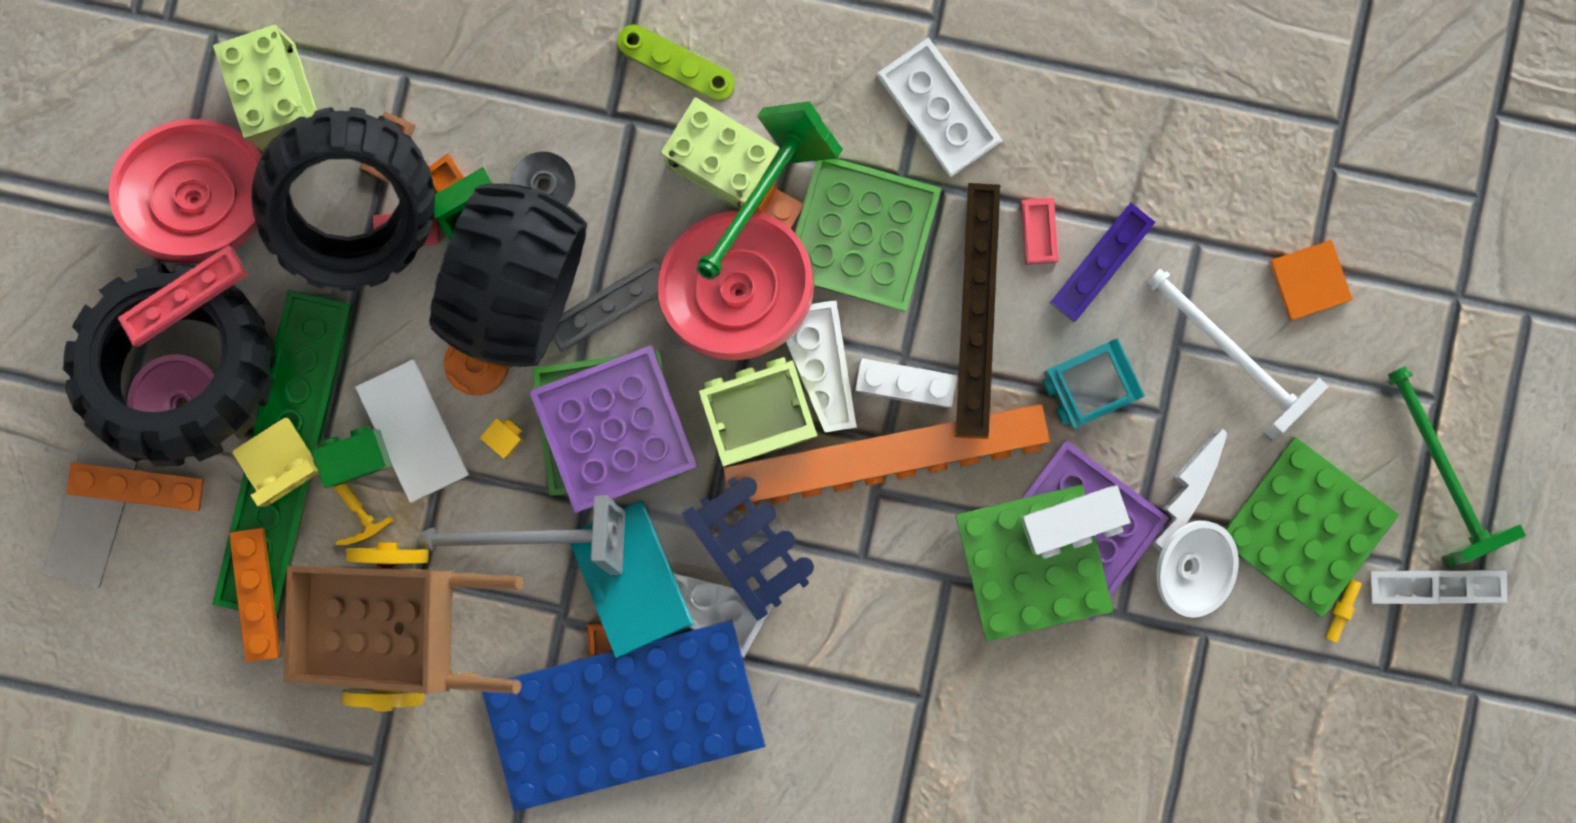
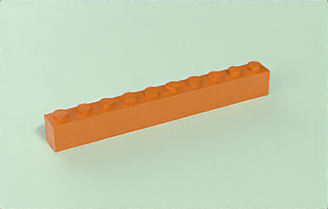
(888, 455)

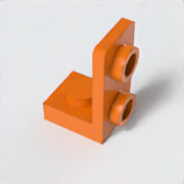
(780, 206)

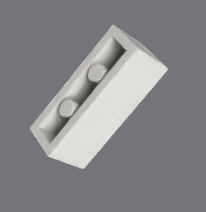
(905, 383)
(1075, 521)

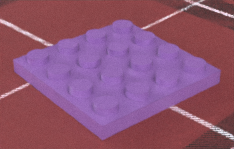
(613, 428)
(1118, 552)

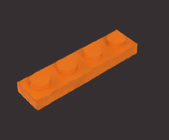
(135, 486)
(255, 595)

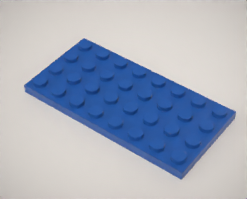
(625, 717)

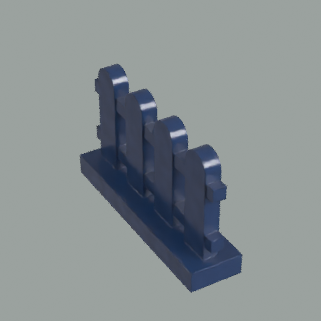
(759, 558)

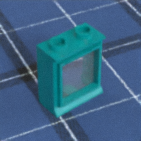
(1092, 384)

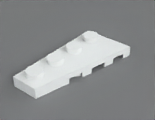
(822, 366)
(716, 603)

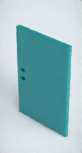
(642, 601)

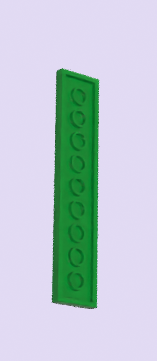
(304, 377)

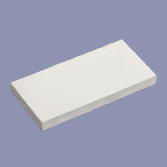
(939, 108)
(412, 431)

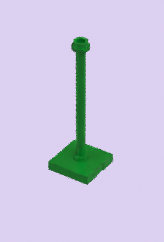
(801, 138)
(1480, 540)

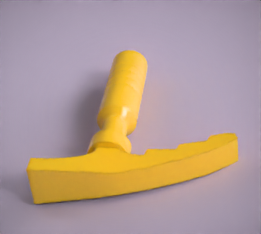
(355, 505)

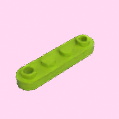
(676, 63)

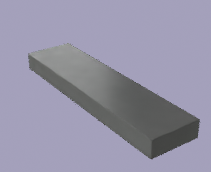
(607, 306)

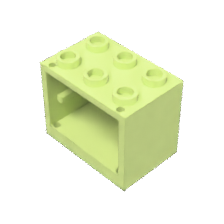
(264, 83)
(718, 153)
(757, 412)

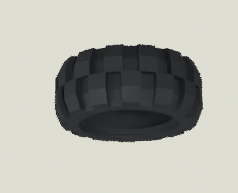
(195, 427)

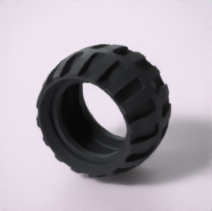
(334, 258)
(507, 274)

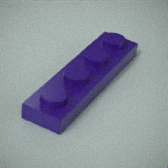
(1102, 262)

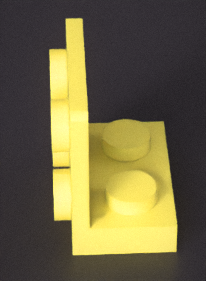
(276, 462)

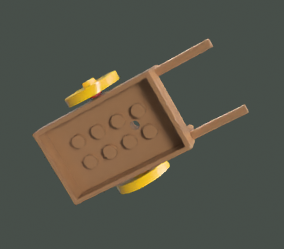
(380, 628)

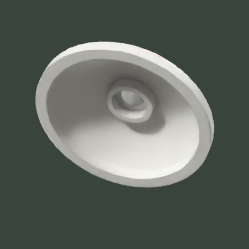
(1197, 569)

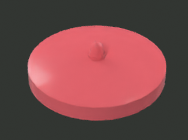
(185, 190)
(752, 302)

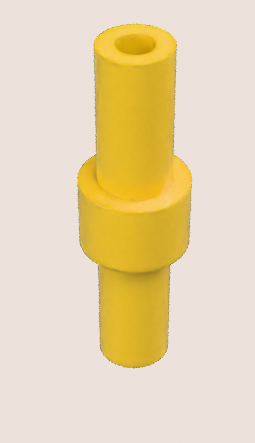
(1343, 611)

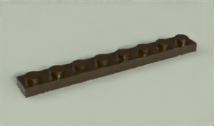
(978, 311)

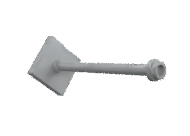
(606, 536)

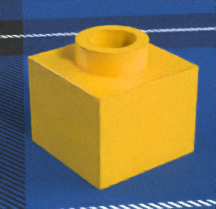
(503, 437)

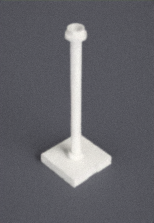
(1291, 405)

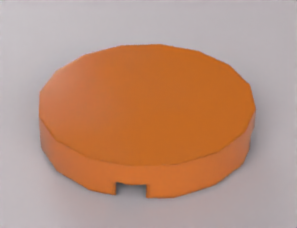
(472, 375)

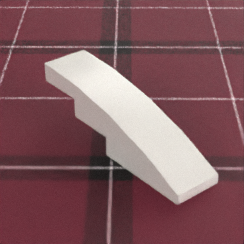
(1194, 480)
(1439, 586)

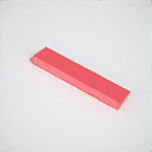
(182, 296)

